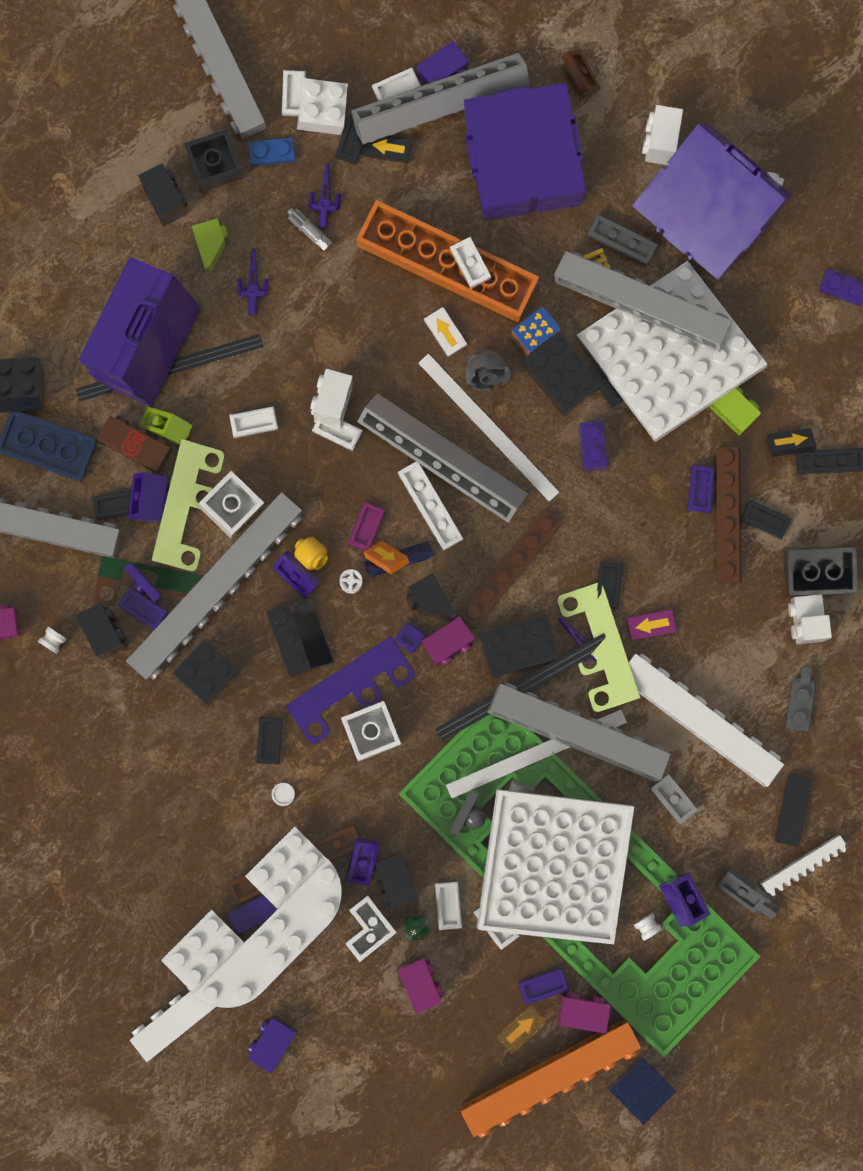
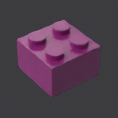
(420, 985)
(583, 1013)

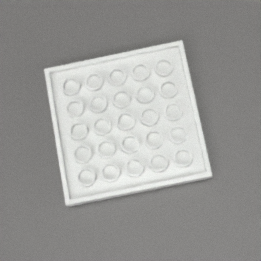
(665, 374)
(555, 867)

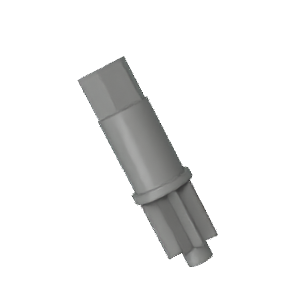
(309, 229)

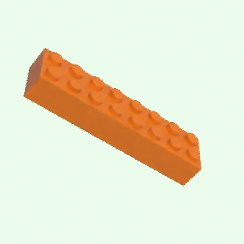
(428, 254)
(549, 1078)

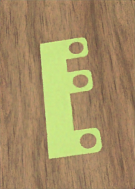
(180, 497)
(610, 653)

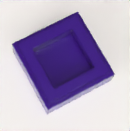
(409, 637)

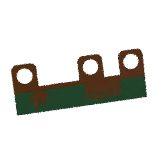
(163, 580)

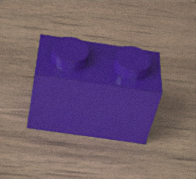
(443, 64)
(592, 446)
(148, 497)
(684, 900)
(271, 1045)

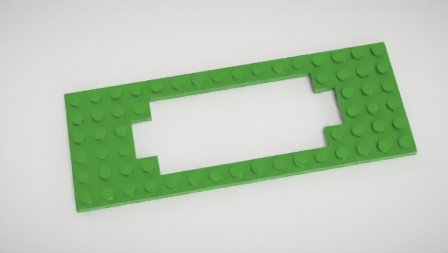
(682, 981)

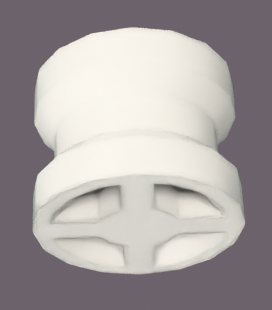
(353, 578)
(52, 640)
(648, 926)

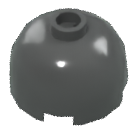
(486, 369)

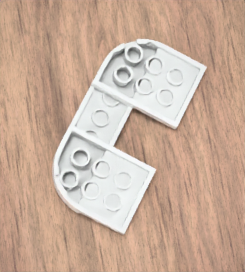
(232, 972)

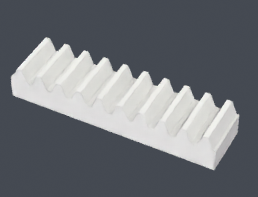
(430, 506)
(802, 864)

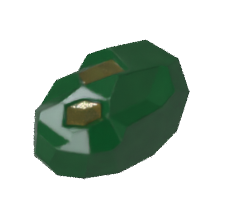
(416, 927)

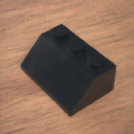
(820, 570)
(430, 599)
(299, 637)

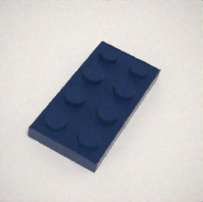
(47, 446)

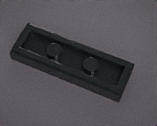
(829, 461)
(793, 810)

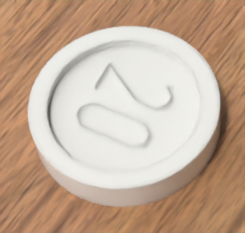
(283, 794)

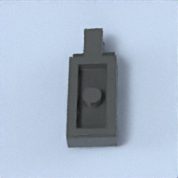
(800, 701)
(748, 893)

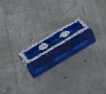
(414, 553)

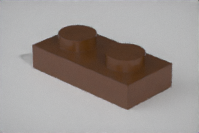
(581, 72)

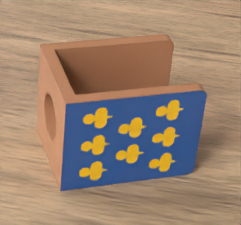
(534, 331)

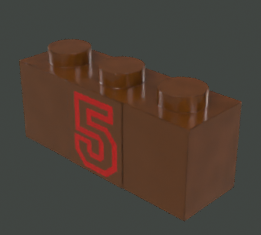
(134, 444)

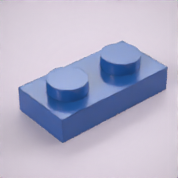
(271, 151)

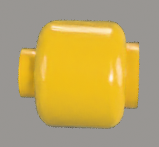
(311, 553)

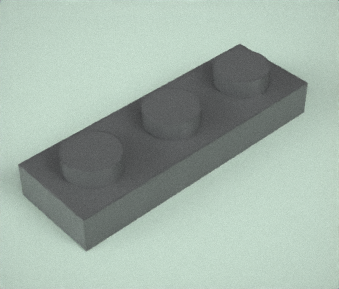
(622, 240)

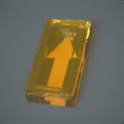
(521, 1029)

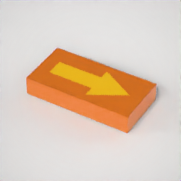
(386, 557)

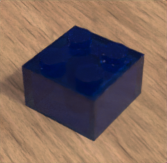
(641, 1089)

